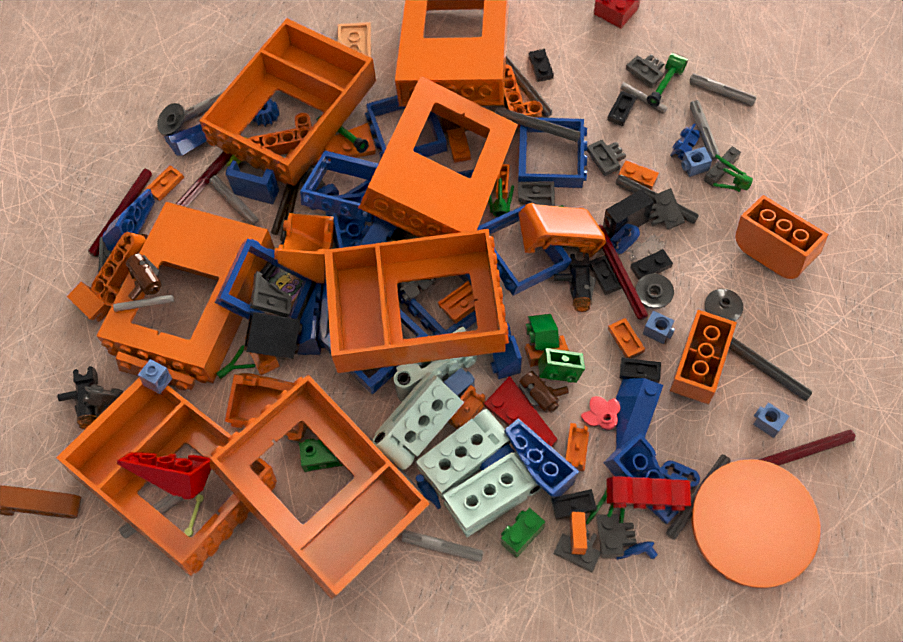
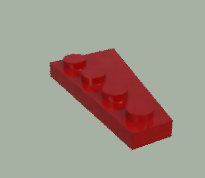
(510, 404)

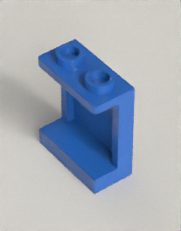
(251, 186)

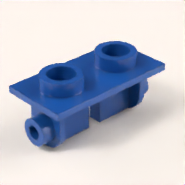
(688, 136)

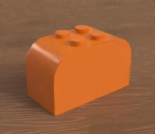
(779, 238)
(703, 357)

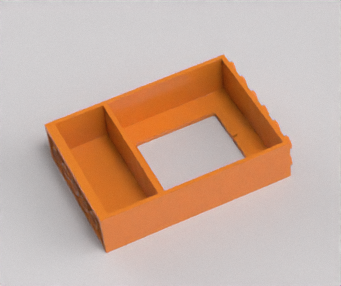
(463, 65)
(305, 68)
(424, 194)
(204, 247)
(366, 300)
(158, 425)
(355, 521)

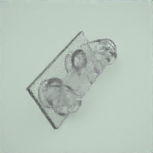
(638, 250)

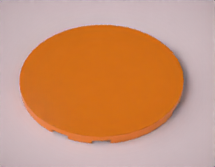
(755, 523)

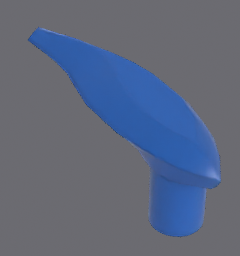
(427, 490)
(640, 548)

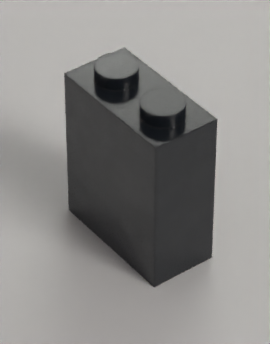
(631, 210)
(272, 335)

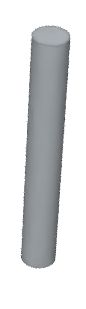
(641, 96)
(143, 303)

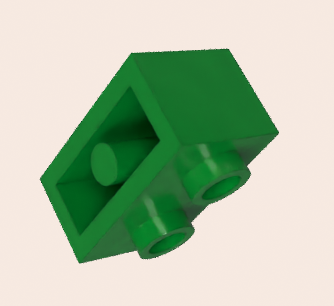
(542, 331)
(561, 365)
(316, 456)
(523, 532)

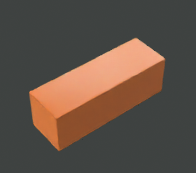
(504, 175)
(578, 533)

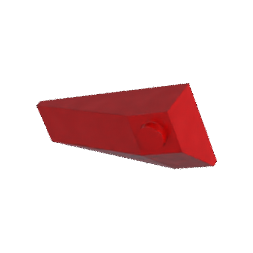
(174, 475)

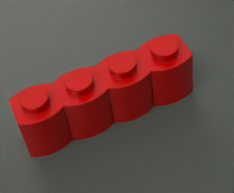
(648, 492)

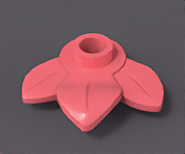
(601, 410)

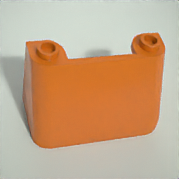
(560, 226)
(305, 245)
(251, 394)

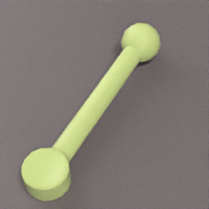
(188, 531)

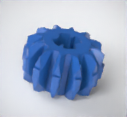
(267, 114)

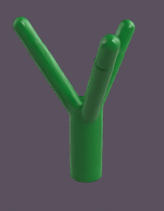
(229, 367)

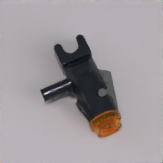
(581, 283)
(85, 413)

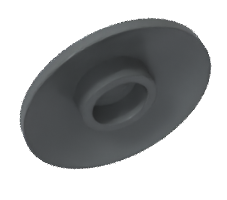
(171, 119)
(655, 283)
(715, 306)

